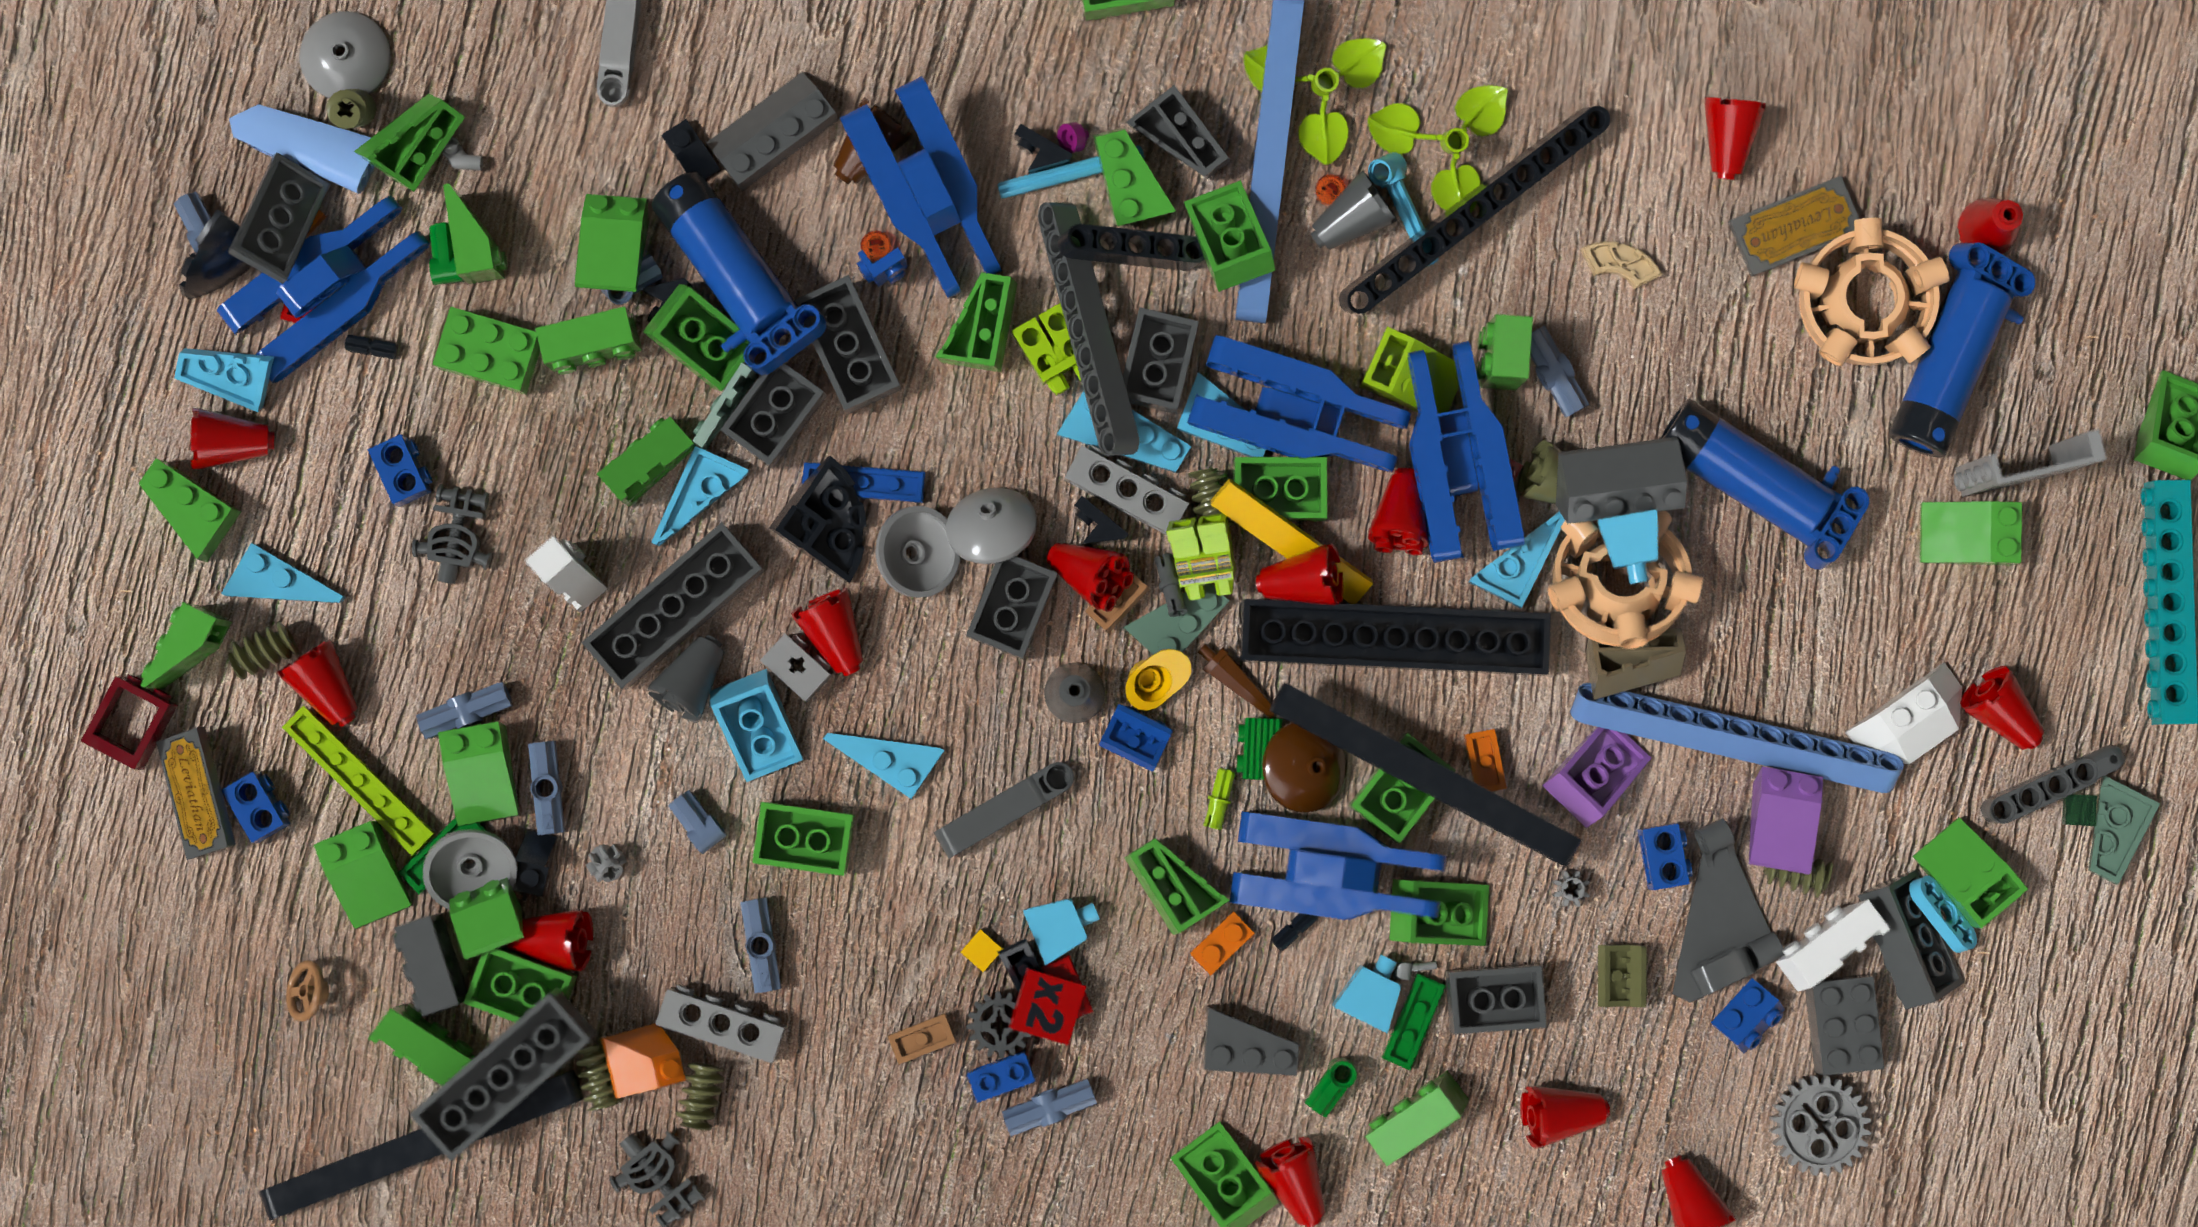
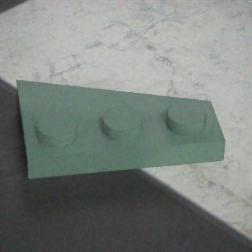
(724, 406)
(1161, 632)
(2120, 826)

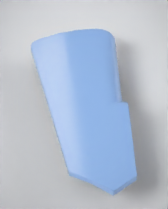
(308, 143)

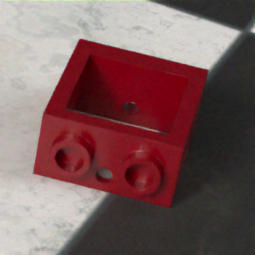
(134, 759)

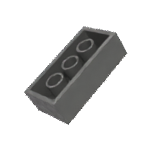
(850, 346)

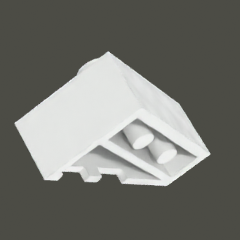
(563, 570)
(1830, 943)

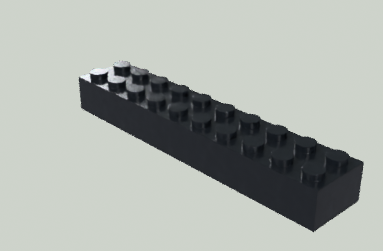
(1395, 637)

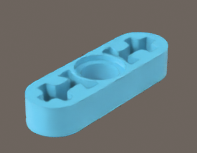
(1956, 929)

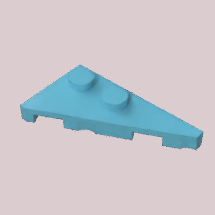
(701, 484)
(1517, 569)
(269, 577)
(897, 763)

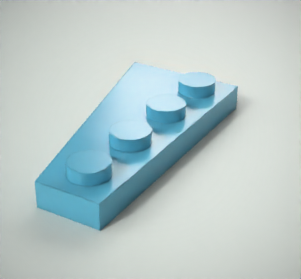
(1156, 445)

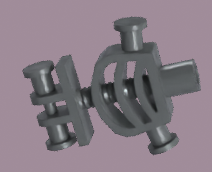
(450, 564)
(638, 1153)

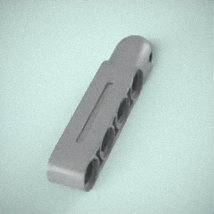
(617, 51)

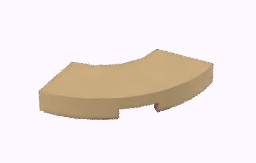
(1621, 260)

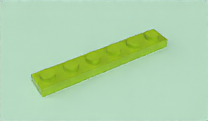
(358, 780)

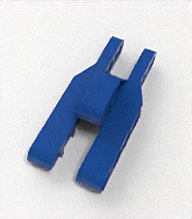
(927, 188)
(320, 270)
(1286, 421)
(1446, 463)
(1334, 875)

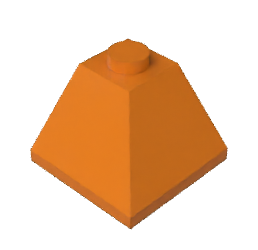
(642, 1060)

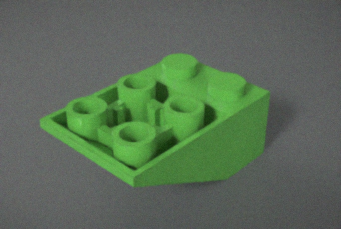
(190, 639)
(1970, 873)

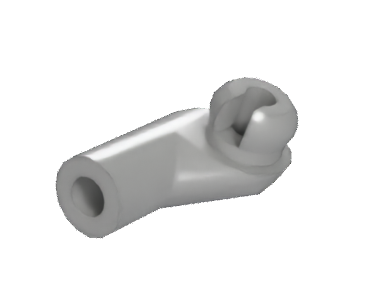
(459, 159)

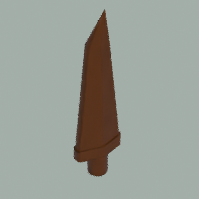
(1229, 673)

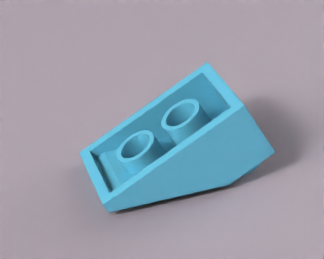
(755, 725)

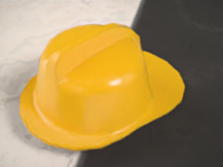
(1157, 678)

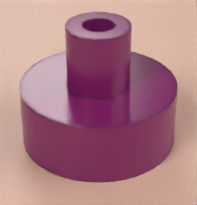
(1072, 137)

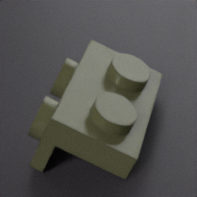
(1622, 975)

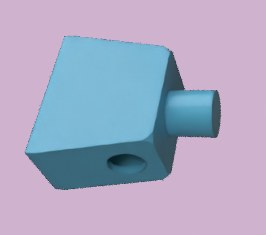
(1631, 542)
(1059, 926)
(1371, 994)

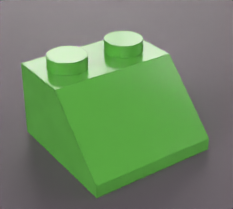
(486, 917)

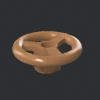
(311, 991)

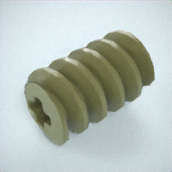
(339, 108)
(1208, 486)
(262, 651)
(1818, 878)
(599, 1078)
(700, 1096)

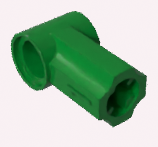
(442, 263)
(1330, 1089)

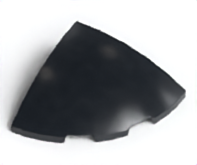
(212, 264)
(826, 520)

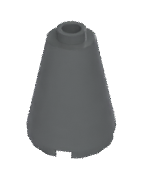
(1353, 214)
(689, 679)
(1077, 708)

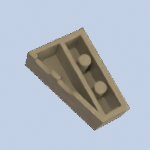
(1622, 669)

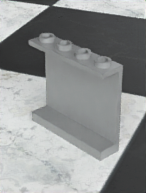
(2066, 456)

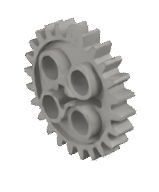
(1841, 1108)

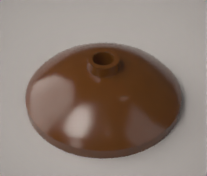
(1290, 773)

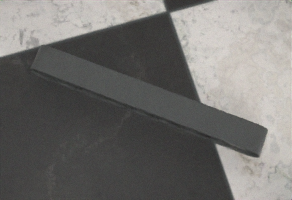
(1089, 335)

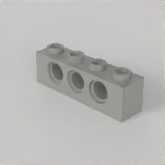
(1135, 506)
(673, 1017)

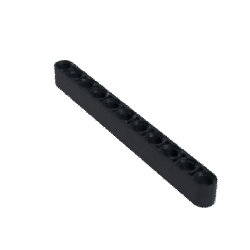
(1488, 207)
(1425, 775)
(405, 1152)

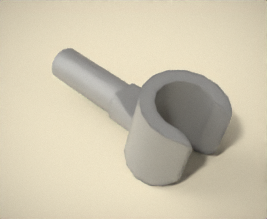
(1403, 969)

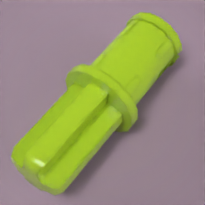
(1219, 799)

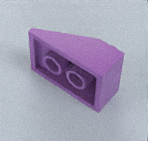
(1596, 774)
(1785, 819)

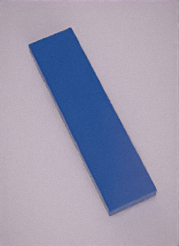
(881, 483)

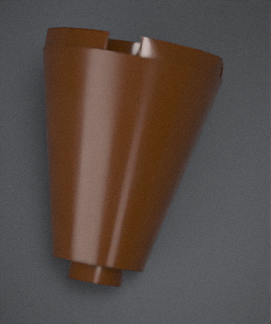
(848, 162)

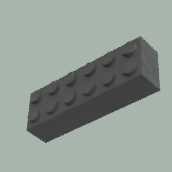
(673, 606)
(503, 1074)

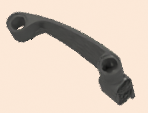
(1724, 924)

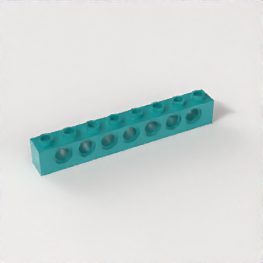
(2180, 588)

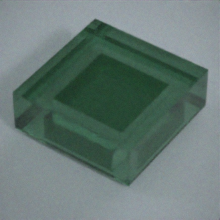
(2079, 810)

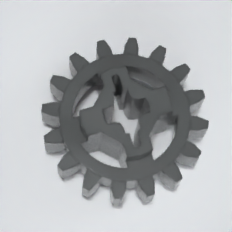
(985, 1026)

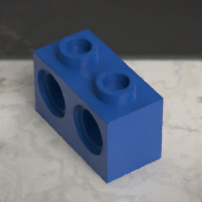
(394, 474)
(250, 812)
(1656, 858)
(1001, 1076)

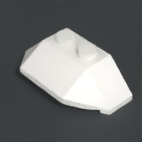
(1914, 718)

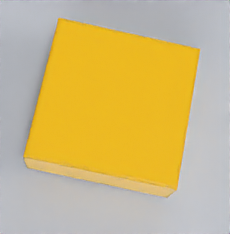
(981, 950)

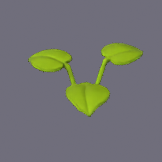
(1357, 62)
(1479, 108)

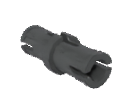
(1170, 585)

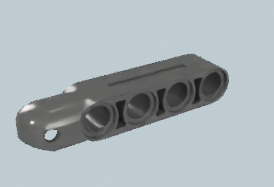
(2096, 763)
(1004, 808)

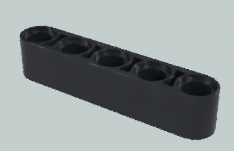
(1121, 253)

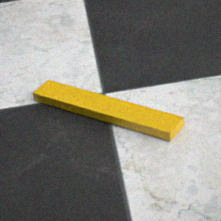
(1281, 533)

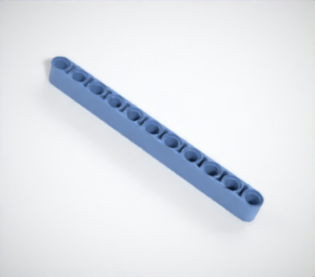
(1272, 144)
(1739, 738)

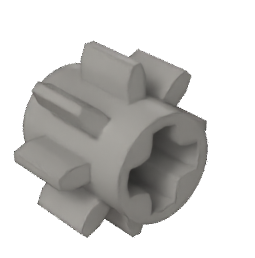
(606, 863)
(1578, 892)

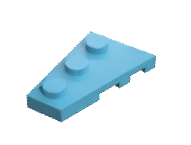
(227, 375)
(1208, 390)

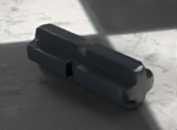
(376, 347)
(1290, 932)

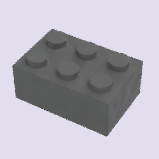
(1158, 359)
(773, 414)
(1012, 606)
(430, 964)
(1495, 999)
(1844, 1025)

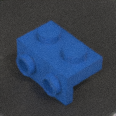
(888, 268)
(1136, 737)
(1749, 1016)

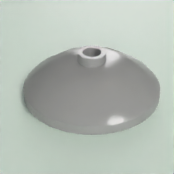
(363, 62)
(991, 525)
(931, 558)
(447, 873)

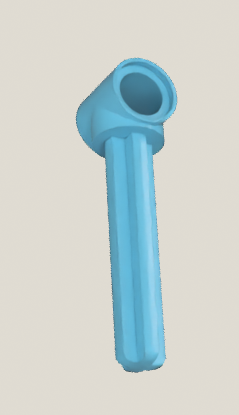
(1393, 182)

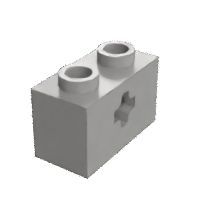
(779, 661)

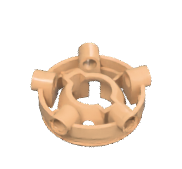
(1923, 277)
(1616, 618)

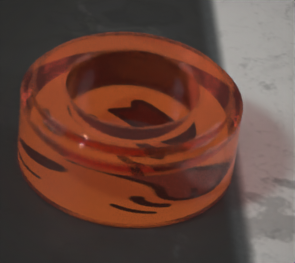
(1329, 188)
(875, 245)

